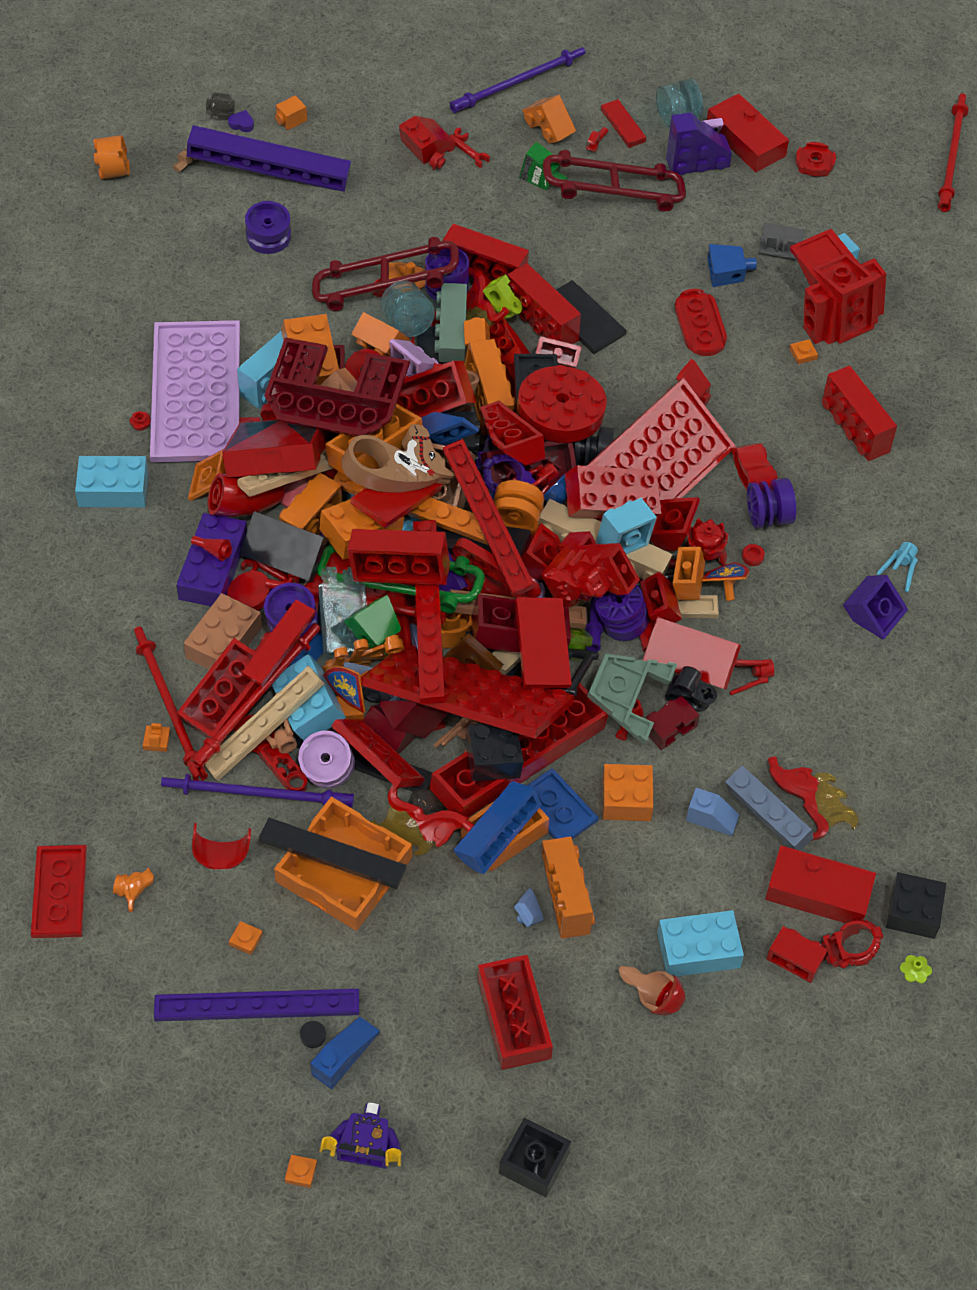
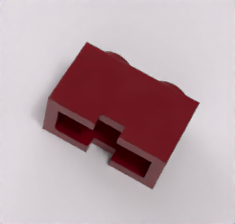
(674, 718)

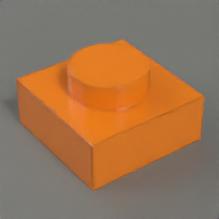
(803, 351)
(245, 938)
(300, 1171)

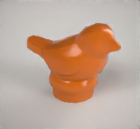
(132, 885)

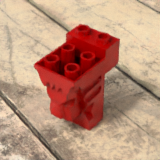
(588, 570)

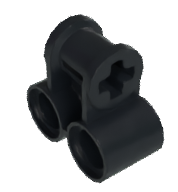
(692, 689)

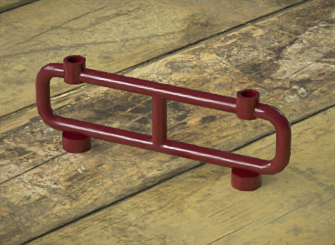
(569, 188)
(434, 277)

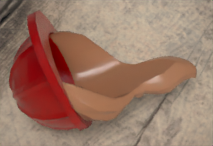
(657, 990)

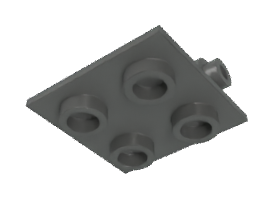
(778, 239)

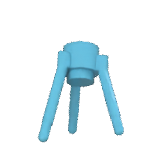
(904, 556)

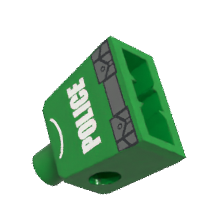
(533, 167)

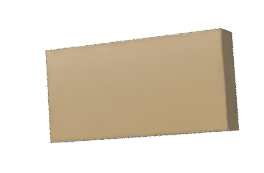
(704, 608)

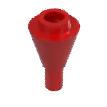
(217, 547)

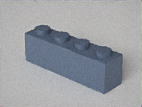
(769, 809)

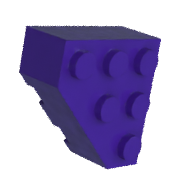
(695, 146)

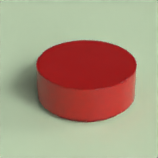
(753, 555)

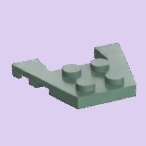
(618, 687)

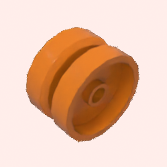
(519, 504)

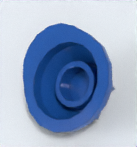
(557, 491)

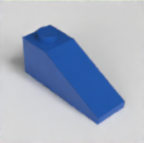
(447, 428)
(342, 1052)

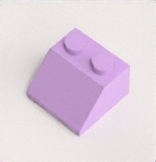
(408, 351)

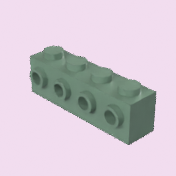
(451, 327)

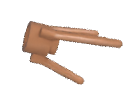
(459, 729)
(283, 738)

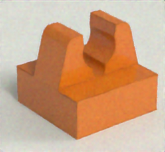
(156, 737)

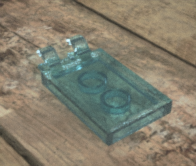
(337, 603)

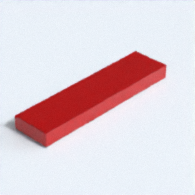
(279, 643)

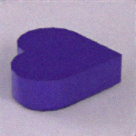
(242, 121)

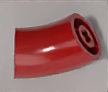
(229, 500)

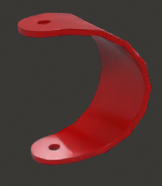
(219, 854)

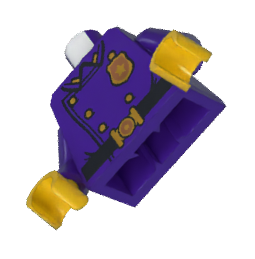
(364, 1140)

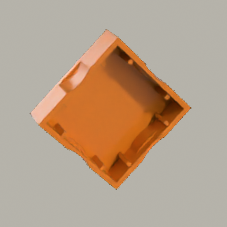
(334, 890)

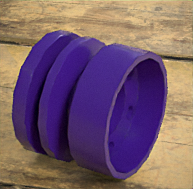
(458, 276)
(771, 503)
(623, 615)

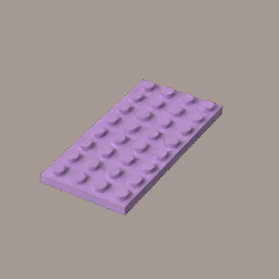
(194, 389)

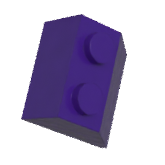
(876, 605)

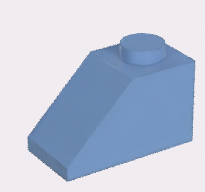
(712, 812)

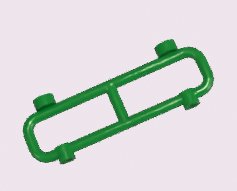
(448, 600)

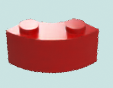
(753, 464)

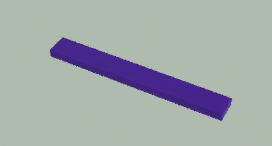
(256, 1005)

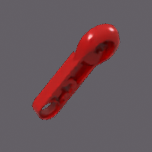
(487, 563)
(273, 757)

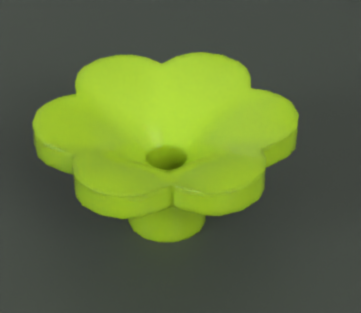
(916, 969)

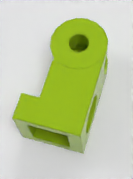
(502, 296)

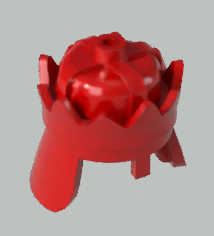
(710, 538)

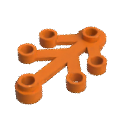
(363, 657)

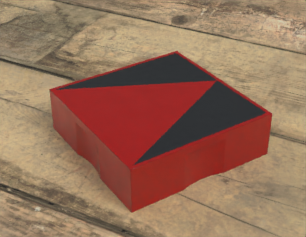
(273, 448)

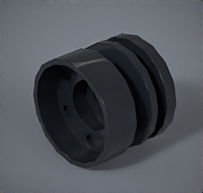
(589, 448)

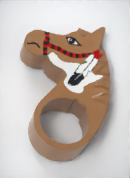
(399, 469)

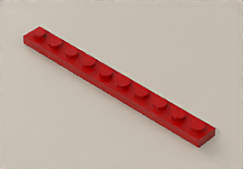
(429, 634)

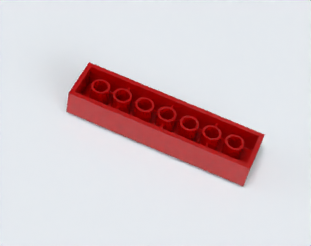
(580, 722)

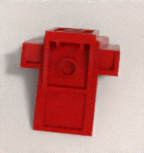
(842, 292)

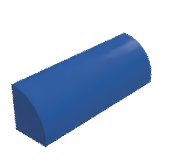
(498, 827)

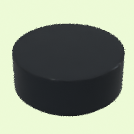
(313, 1034)

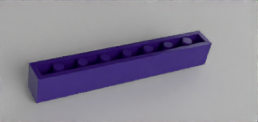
(268, 158)

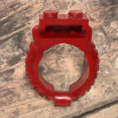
(839, 957)

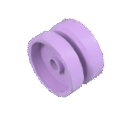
(330, 746)

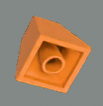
(204, 475)

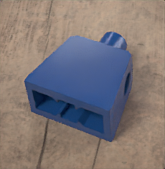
(728, 264)

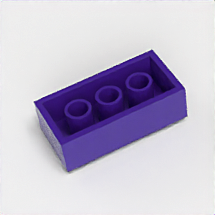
(203, 574)

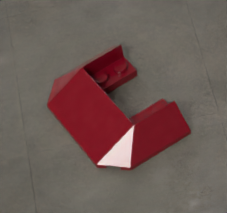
(301, 402)

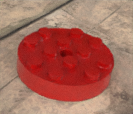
(543, 407)

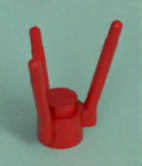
(545, 475)
(760, 669)

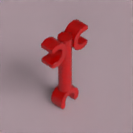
(460, 139)
(278, 574)

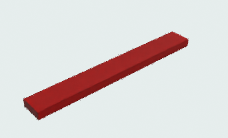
(488, 518)

